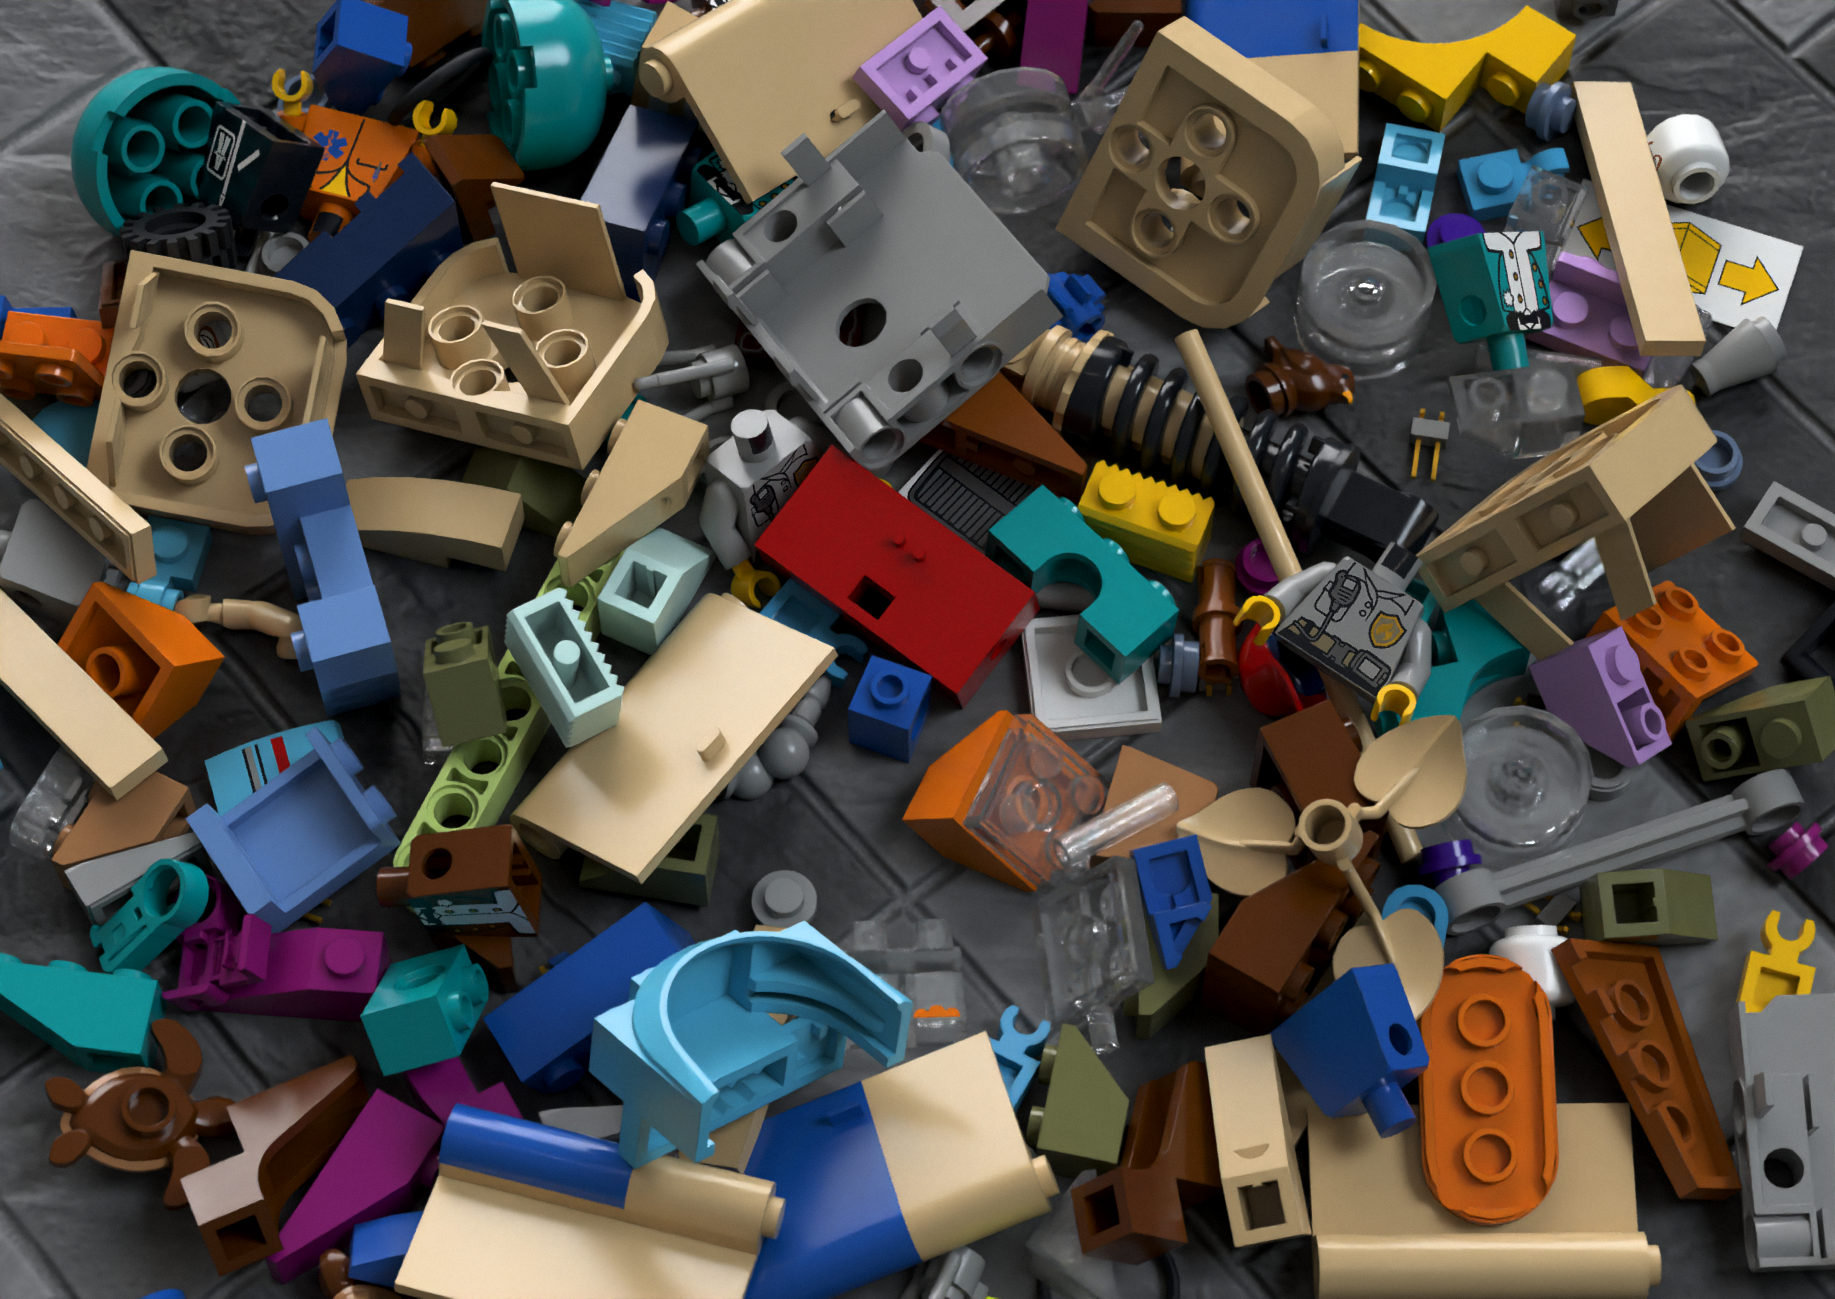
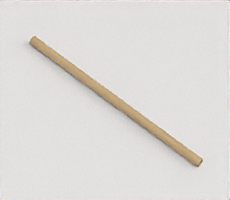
(1273, 536)

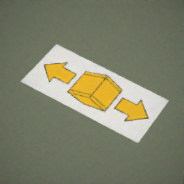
(1728, 267)

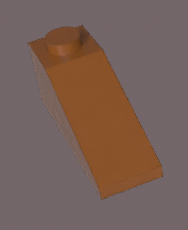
(1011, 438)

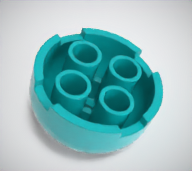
(545, 80)
(143, 143)

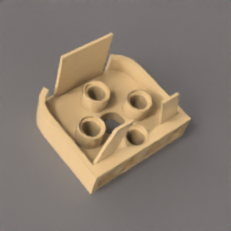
(1275, 159)
(554, 323)
(280, 344)
(1620, 483)

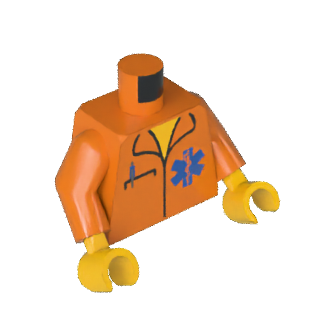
(357, 155)

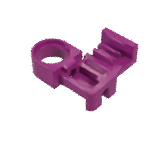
(228, 960)

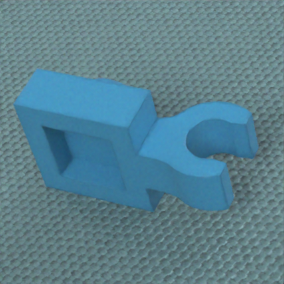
(1495, 179)

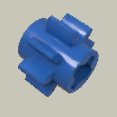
(1078, 303)

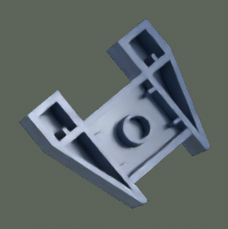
(325, 561)

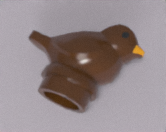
(1297, 382)

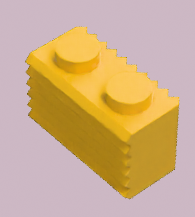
(1149, 520)

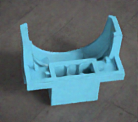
(704, 1051)

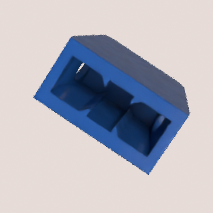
(1357, 1048)

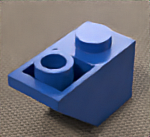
(359, 53)

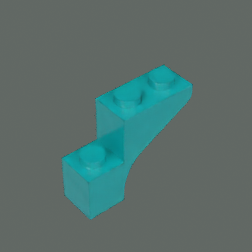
(1467, 655)

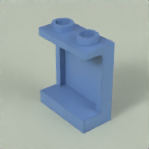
(299, 834)

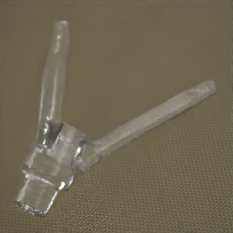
(1094, 106)

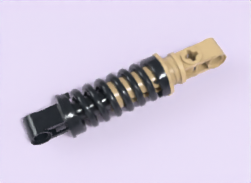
(1167, 429)

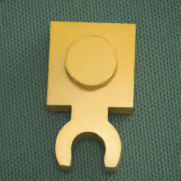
(1777, 970)

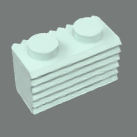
(564, 667)

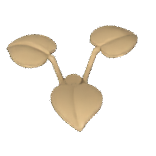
(1411, 773)

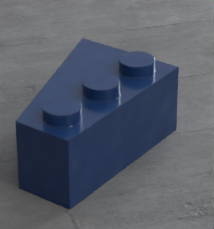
(644, 187)
(381, 251)

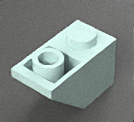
(652, 589)

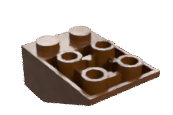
(1280, 938)

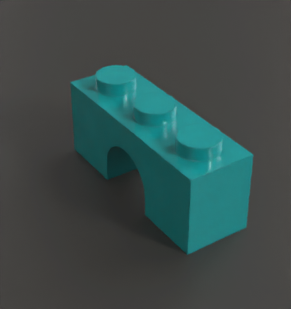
(1050, 543)

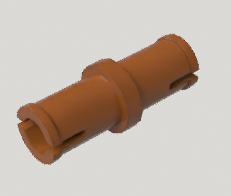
(1214, 621)

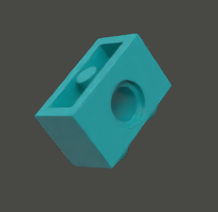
(425, 1009)

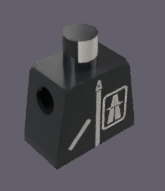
(257, 170)

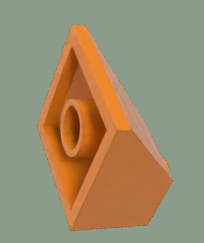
(141, 655)
(947, 796)

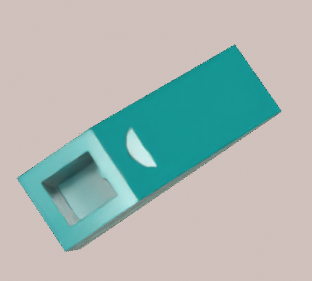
(83, 1014)

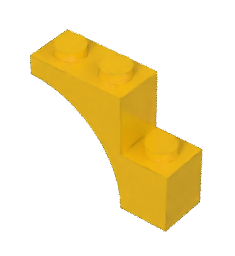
(1437, 78)

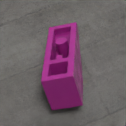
(314, 976)
(371, 1175)

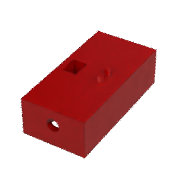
(949, 602)

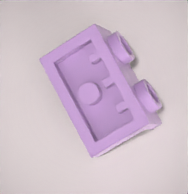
(921, 70)
(1590, 315)

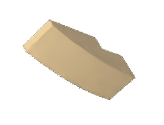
(437, 519)

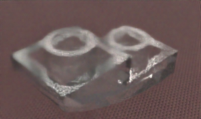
(1547, 205)

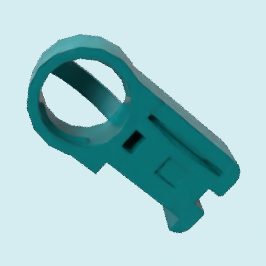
(146, 922)

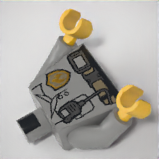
(751, 483)
(1354, 627)

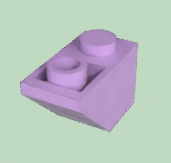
(1603, 697)

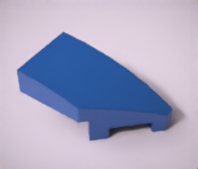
(1173, 893)

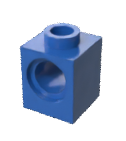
(890, 709)

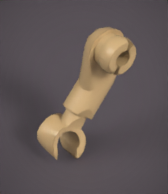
(244, 616)

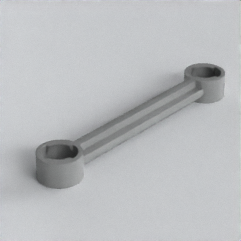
(1754, 807)

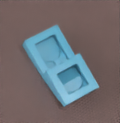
(1406, 178)

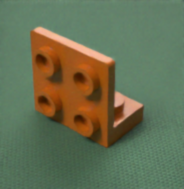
(54, 357)
(1680, 652)

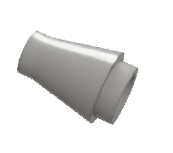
(1741, 356)

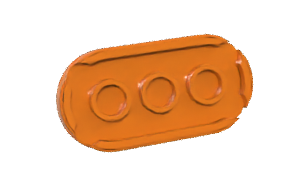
(1488, 1092)

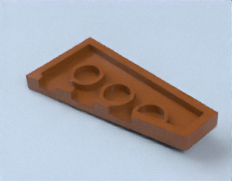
(1650, 1051)

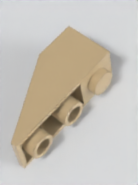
(641, 485)
(1255, 1143)

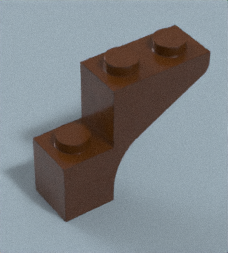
(285, 1141)
(1164, 1169)

